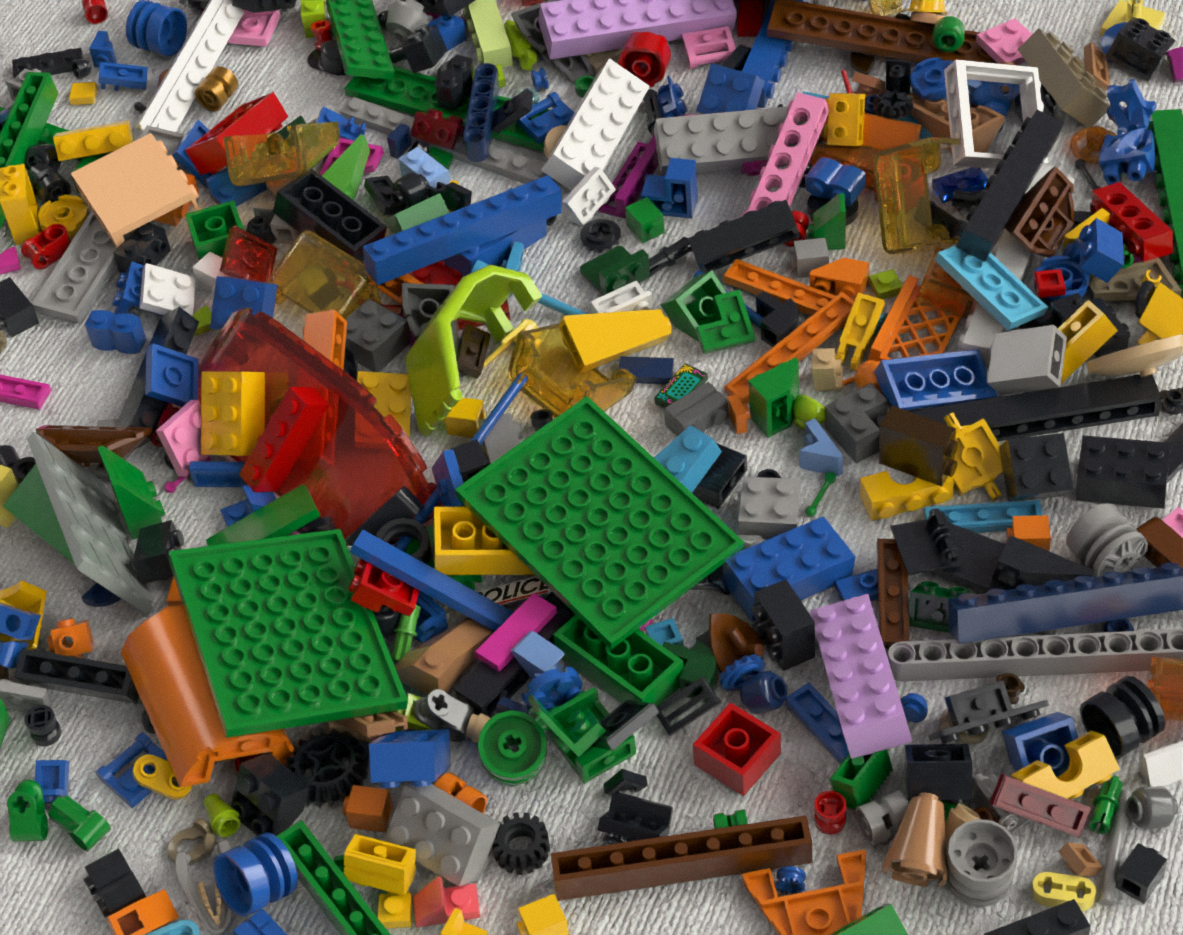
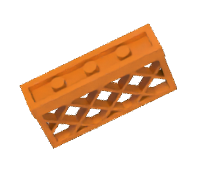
(899, 316)

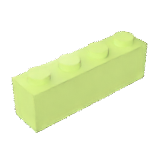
(488, 33)

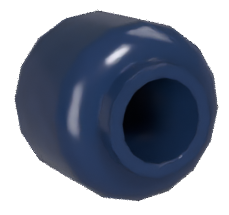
(763, 692)

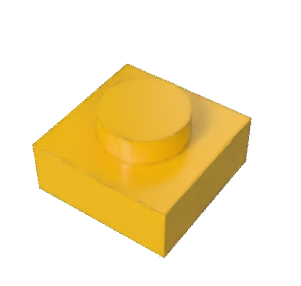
(395, 910)

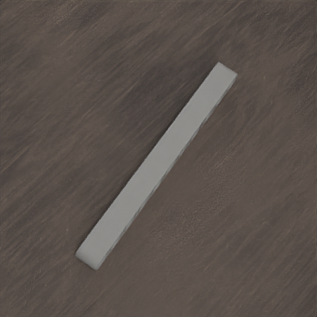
(1104, 651)

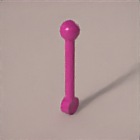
(170, 487)

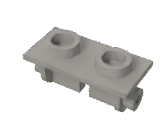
(982, 792)

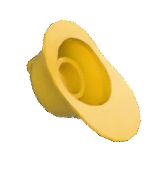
(928, 6)

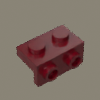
(437, 129)

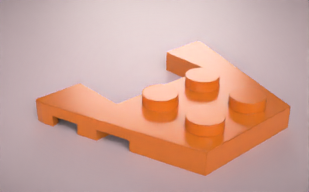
(816, 910)

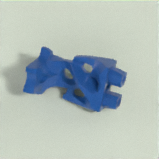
(1122, 153)

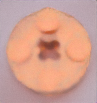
(1168, 685)

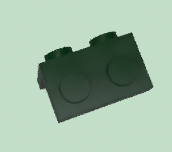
(616, 269)

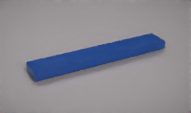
(430, 581)

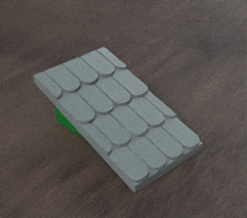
(78, 520)

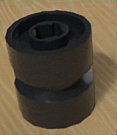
(48, 182)

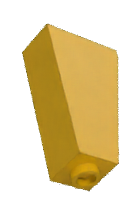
(607, 336)

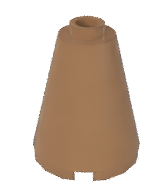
(919, 844)

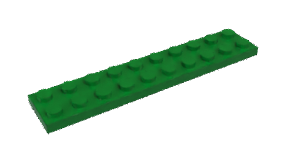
(417, 93)

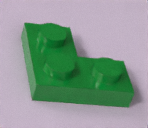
(731, 330)

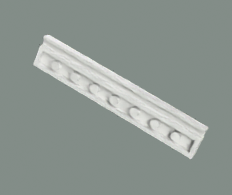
(191, 66)

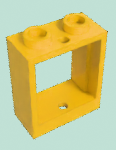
(19, 203)

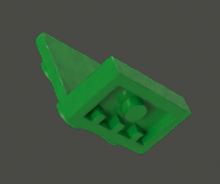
(578, 733)

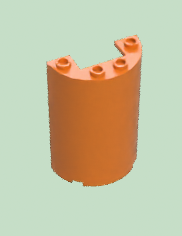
(180, 702)

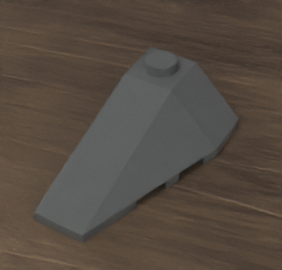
(528, 25)
(421, 303)

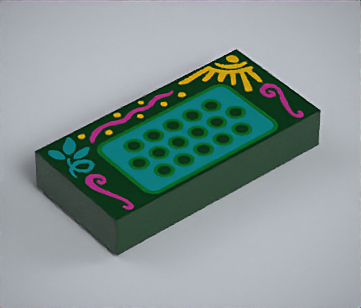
(682, 383)

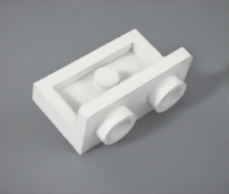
(627, 298)

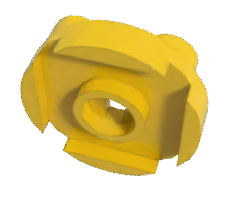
(55, 212)

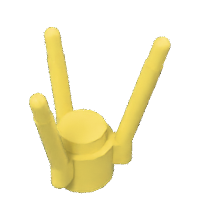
(525, 324)

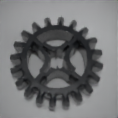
(324, 758)

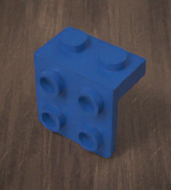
(129, 289)

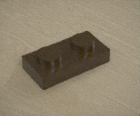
(472, 350)

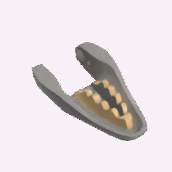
(205, 895)

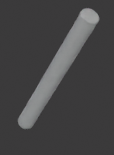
(1114, 850)

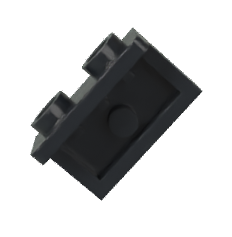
(636, 818)

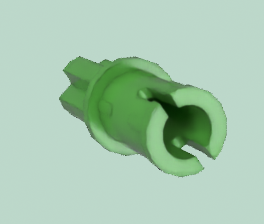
(405, 633)

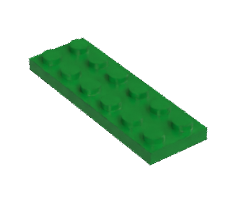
(360, 39)

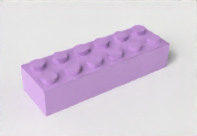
(860, 677)

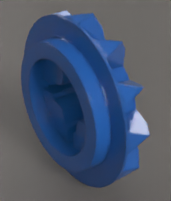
(737, 672)

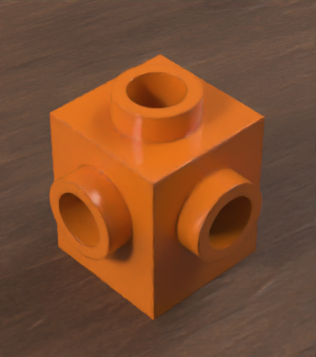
(78, 631)

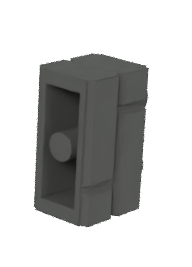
(699, 409)

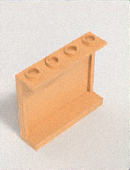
(133, 187)

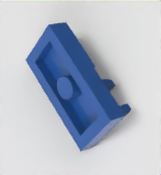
(122, 75)
(347, 128)

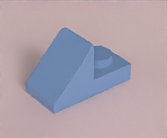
(820, 451)
(537, 655)

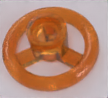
(1095, 138)

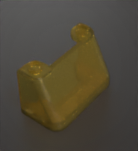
(271, 158)
(322, 277)
(554, 378)

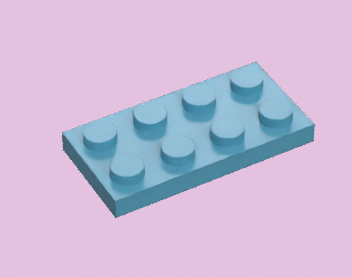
(992, 287)

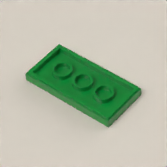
(272, 520)

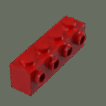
(283, 439)

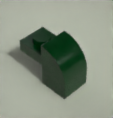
(696, 664)

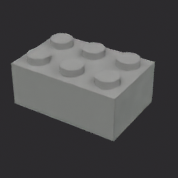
(444, 831)

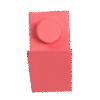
(435, 903)

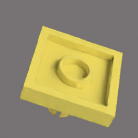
(1127, 9)

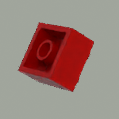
(737, 749)

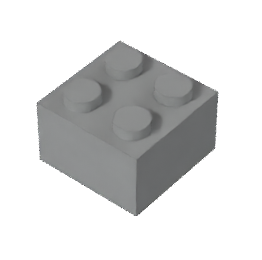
(769, 506)

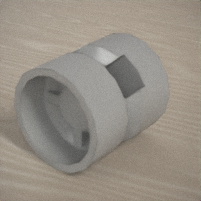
(870, 815)

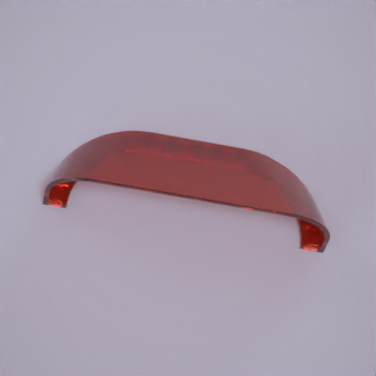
(354, 453)

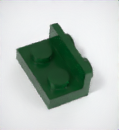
(930, 605)

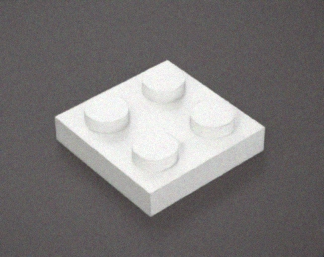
(166, 290)

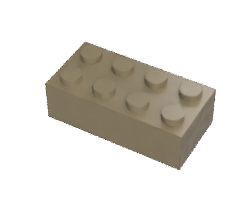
(1065, 78)

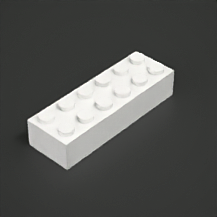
(596, 125)

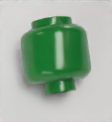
(948, 34)

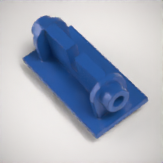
(670, 100)

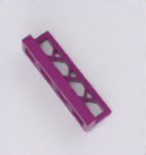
(632, 182)

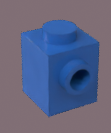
(451, 29)

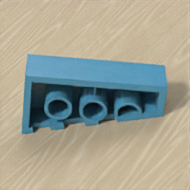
(689, 456)

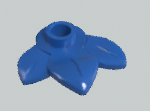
(993, 92)

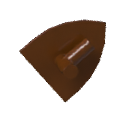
(732, 639)

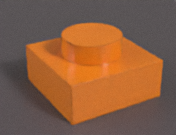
(738, 413)

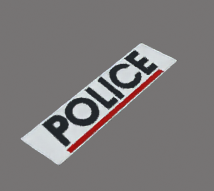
(514, 591)

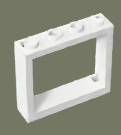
(959, 108)

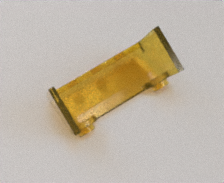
(905, 197)

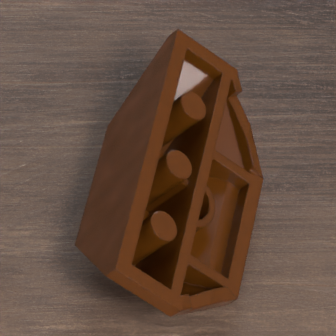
(1044, 214)
(81, 442)

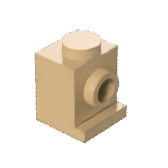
(826, 370)

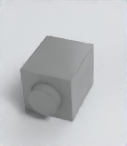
(808, 256)

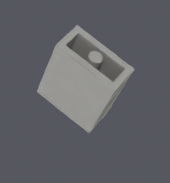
(1027, 360)

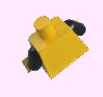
(1158, 310)

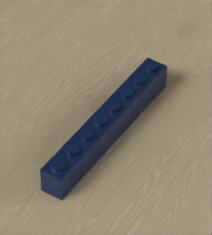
(1066, 603)

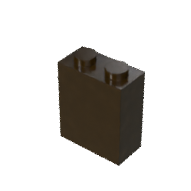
(917, 446)

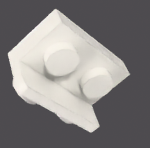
(588, 196)

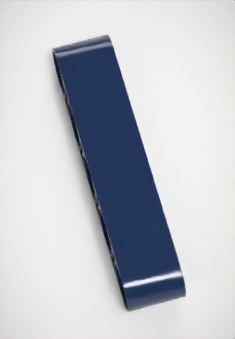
(480, 112)

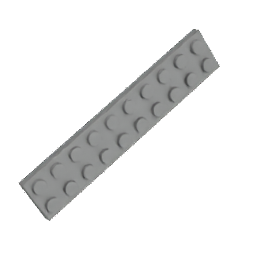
(87, 259)

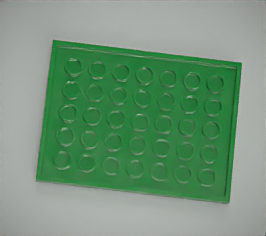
(599, 521)
(284, 634)

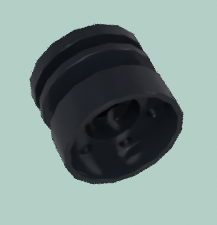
(1124, 715)

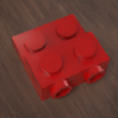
(376, 588)

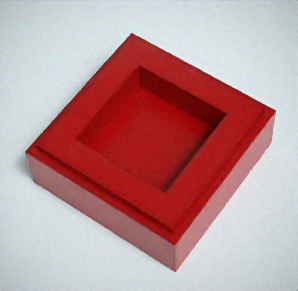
(1049, 283)

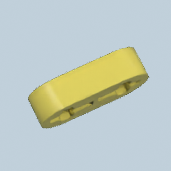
(1063, 889)

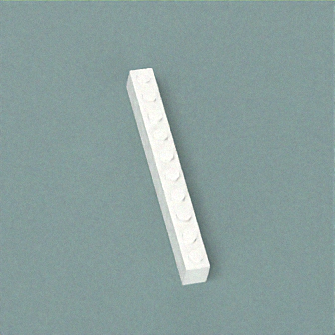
(1017, 260)

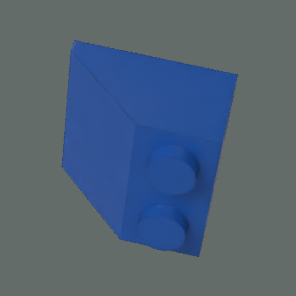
(1041, 741)

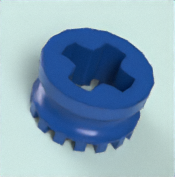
(539, 80)
(790, 880)

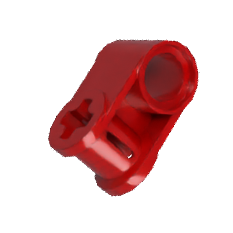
(48, 244)

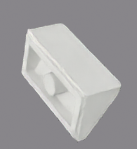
(1163, 765)

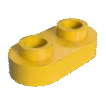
(160, 780)

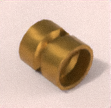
(216, 88)

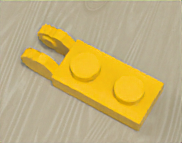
(860, 328)

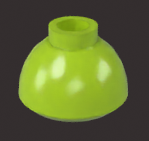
(807, 409)

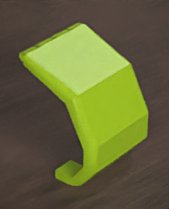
(432, 358)

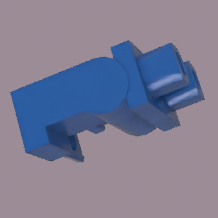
(19, 625)

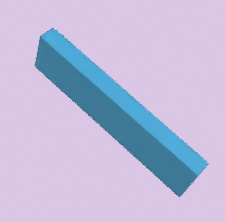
(987, 516)

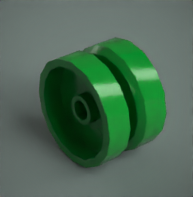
(507, 730)

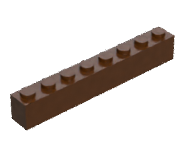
(681, 858)

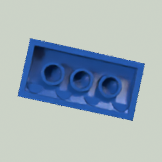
(934, 380)

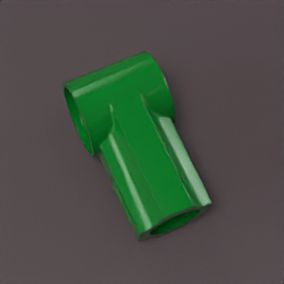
(83, 826)

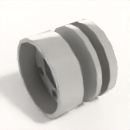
(1106, 541)
(981, 862)

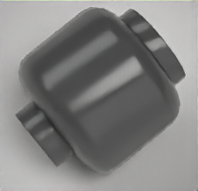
(1152, 807)

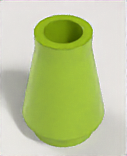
(221, 816)

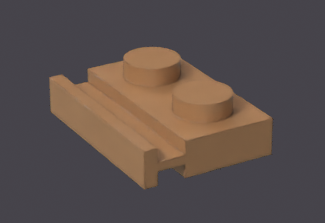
(377, 724)

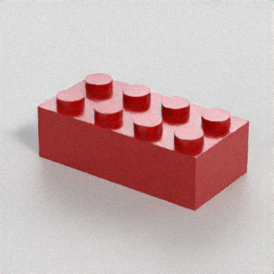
(251, 118)

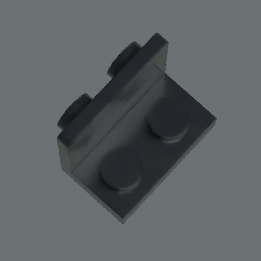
(1140, 47)

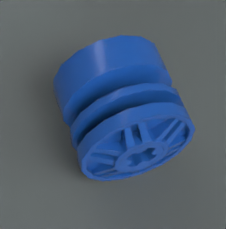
(156, 28)
(255, 874)

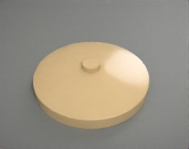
(1138, 359)

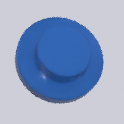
(914, 707)

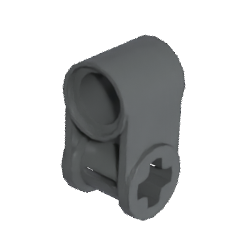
(445, 714)

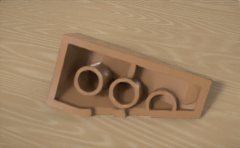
(935, 119)
(443, 658)

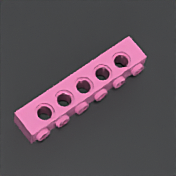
(803, 108)

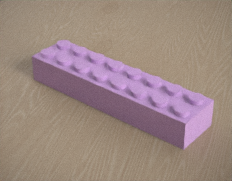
(605, 25)

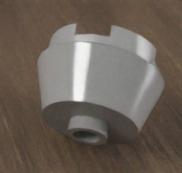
(405, 17)

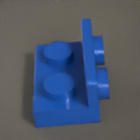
(223, 190)

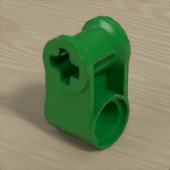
(27, 813)

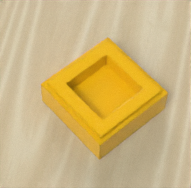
(83, 93)

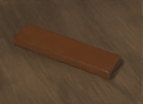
(892, 594)

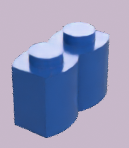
(830, 178)
(116, 331)

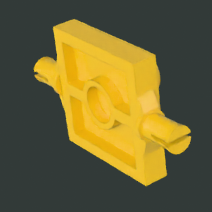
(976, 457)

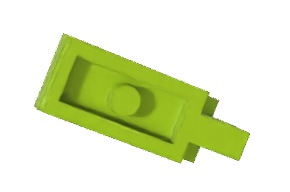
(520, 46)

